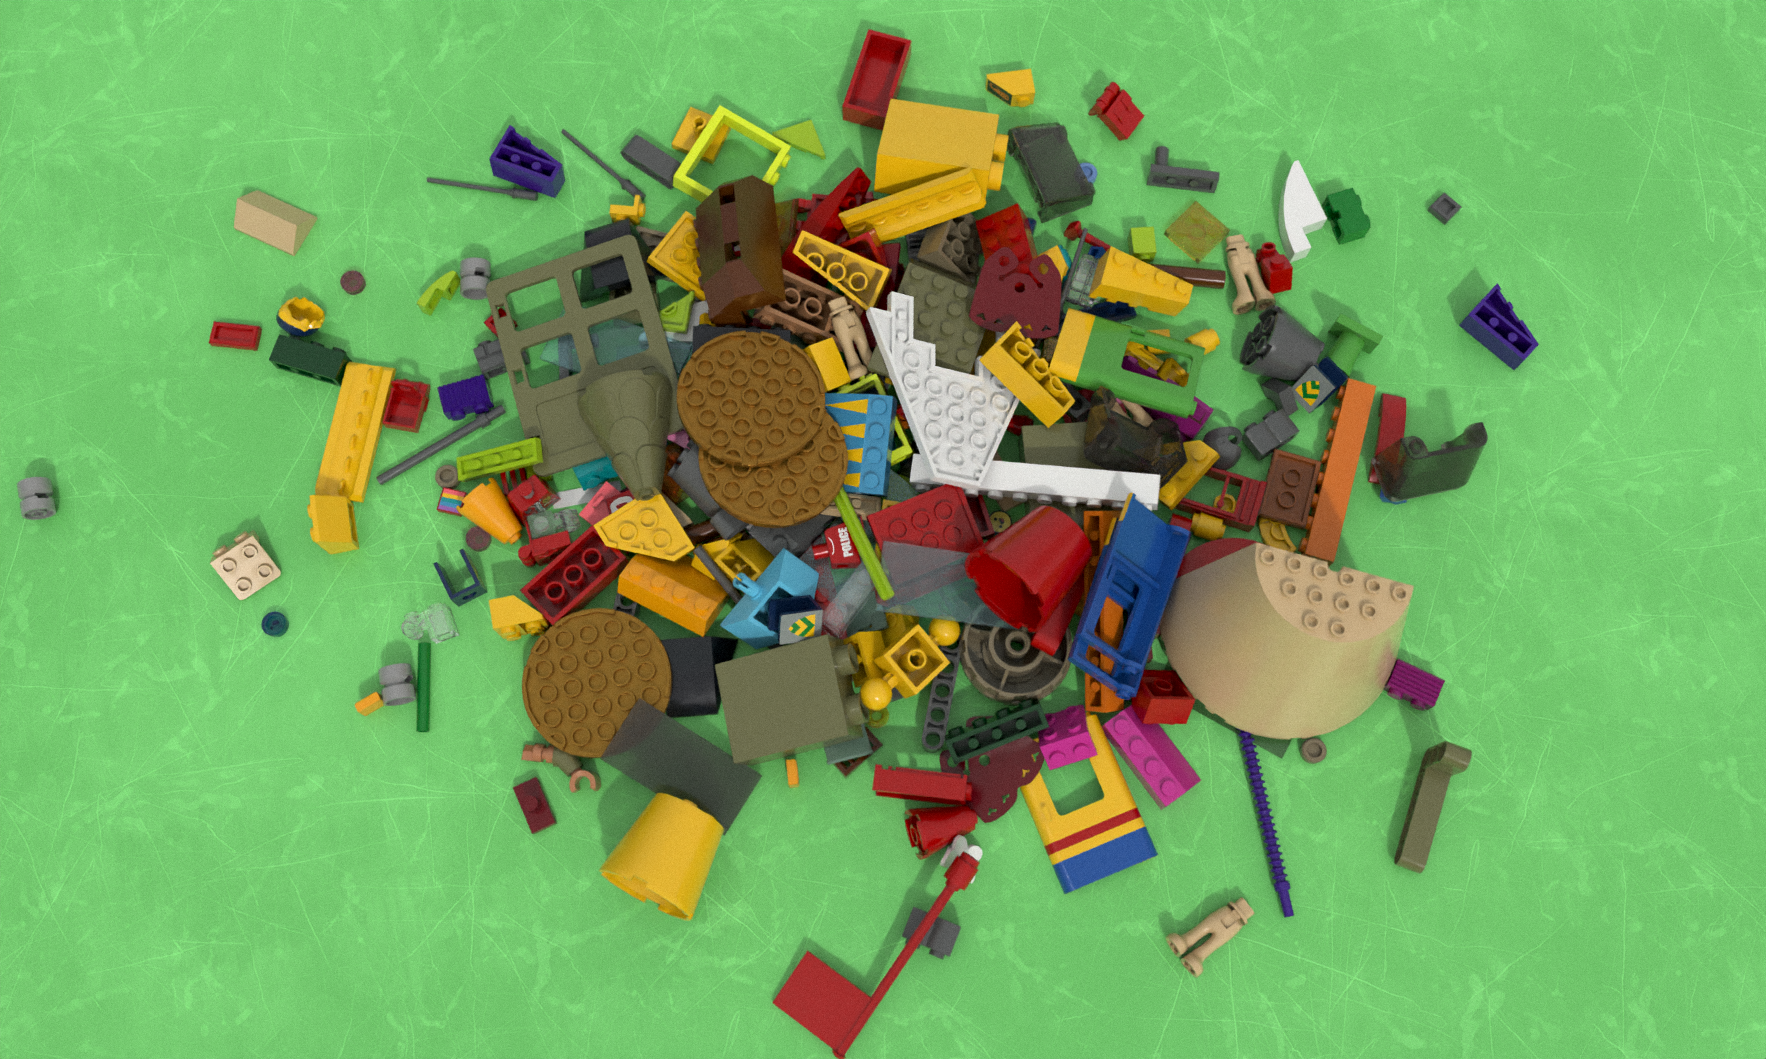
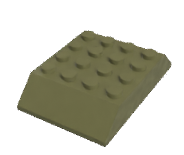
(940, 317)

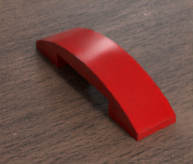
(1391, 426)

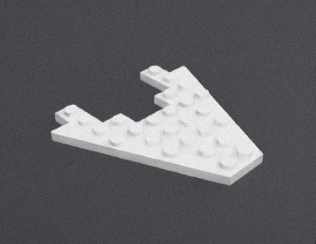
(950, 413)

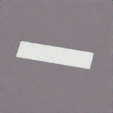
(579, 496)

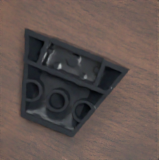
(613, 272)
(694, 674)

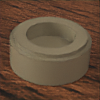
(447, 477)
(1313, 750)

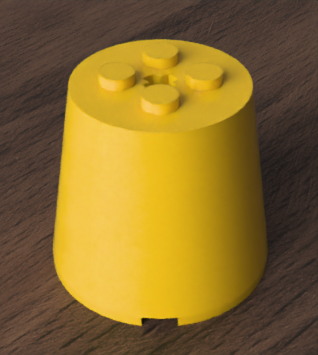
(666, 855)

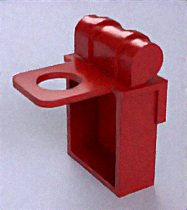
(1117, 111)
(406, 405)
(543, 549)

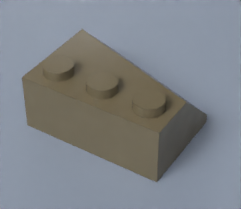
(953, 248)

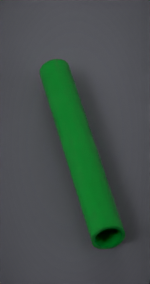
(423, 687)

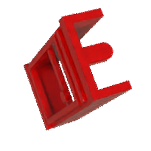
(1246, 505)
(922, 785)

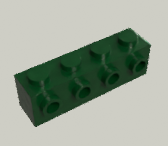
(996, 731)

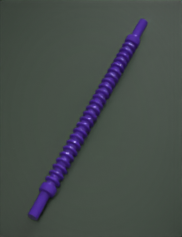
(1281, 884)

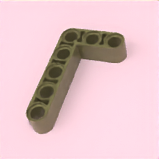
(1426, 803)

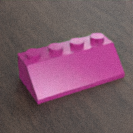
(1151, 757)

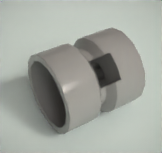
(475, 277)
(36, 498)
(397, 684)

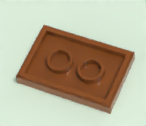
(1289, 489)

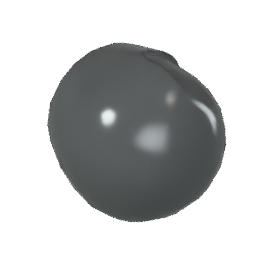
(1227, 450)

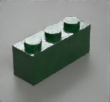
(309, 359)

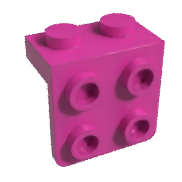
(1066, 738)

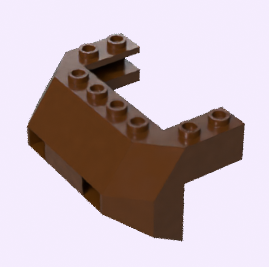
(741, 215)

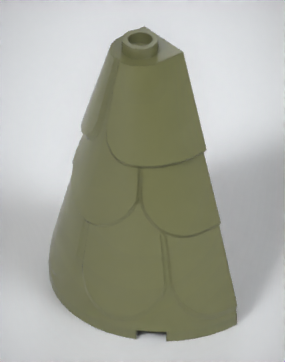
(631, 425)

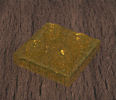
(1196, 232)

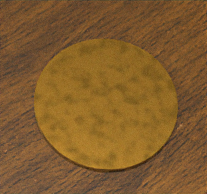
(750, 399)
(785, 491)
(590, 676)

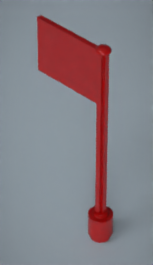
(835, 1006)

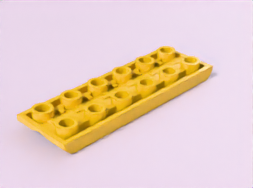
(917, 207)
(355, 431)

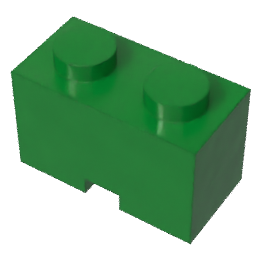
(1347, 214)

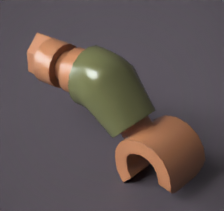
(566, 762)

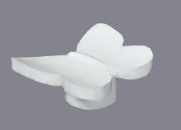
(956, 848)

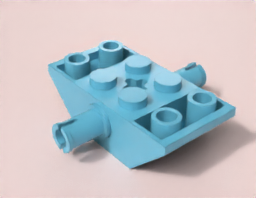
(783, 578)

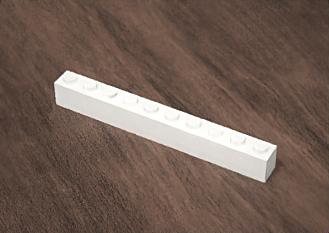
(1054, 483)

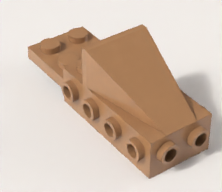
(804, 311)

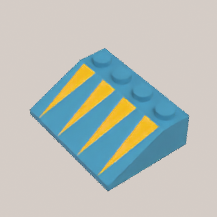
(869, 435)

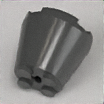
(1280, 347)
(689, 479)

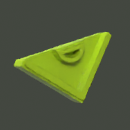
(802, 137)
(677, 315)

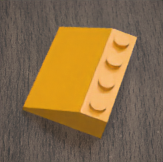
(674, 591)

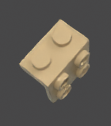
(244, 565)

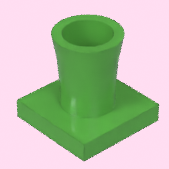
(1351, 340)

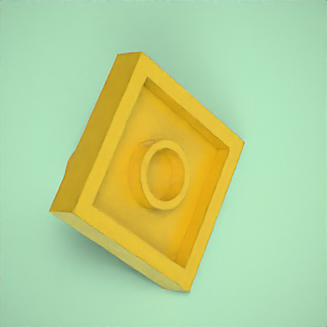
(691, 130)

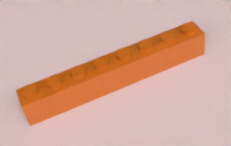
(1338, 470)
(1110, 622)

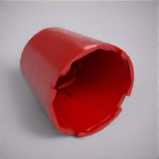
(1030, 567)

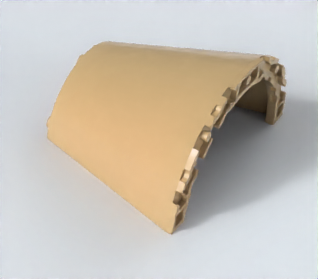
(1284, 640)

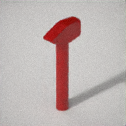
(1075, 231)

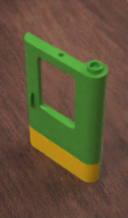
(1092, 356)

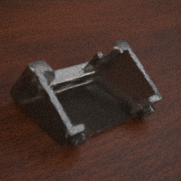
(1050, 169)
(1128, 446)
(1412, 472)

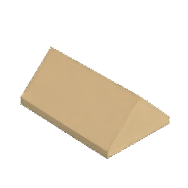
(272, 221)

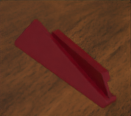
(892, 254)

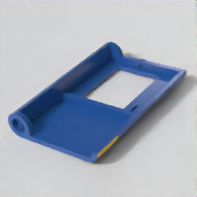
(1150, 557)
(1123, 593)

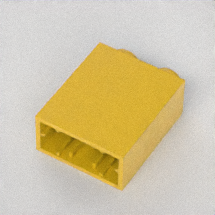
(935, 141)

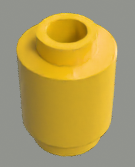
(1206, 339)
(1207, 526)

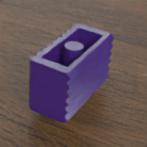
(465, 397)

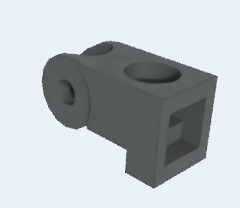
(1079, 410)

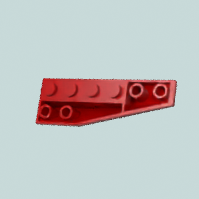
(826, 222)

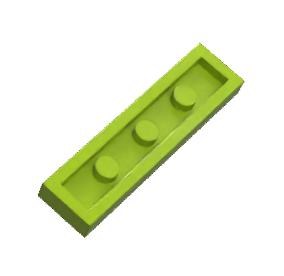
(499, 459)

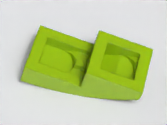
(442, 287)

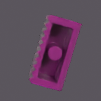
(1413, 685)

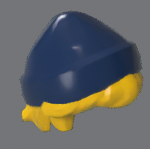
(300, 317)

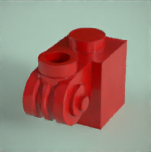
(1275, 268)

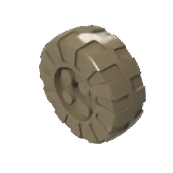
(1011, 674)

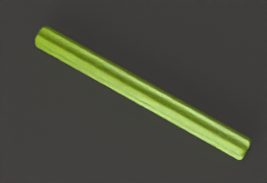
(863, 546)

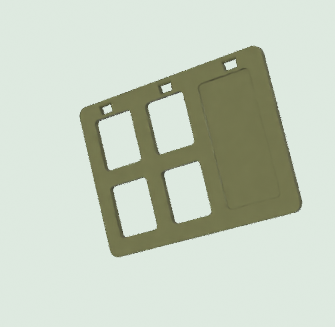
(552, 408)

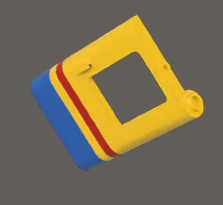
(1097, 836)

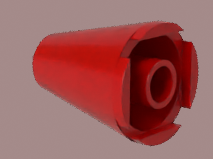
(937, 827)

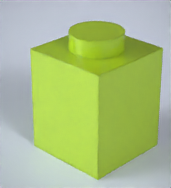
(1142, 243)

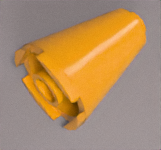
(491, 512)

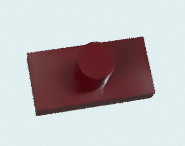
(534, 805)

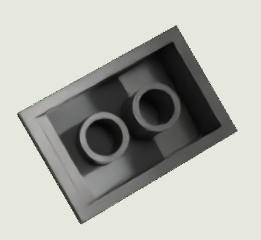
(794, 538)

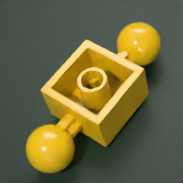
(903, 674)

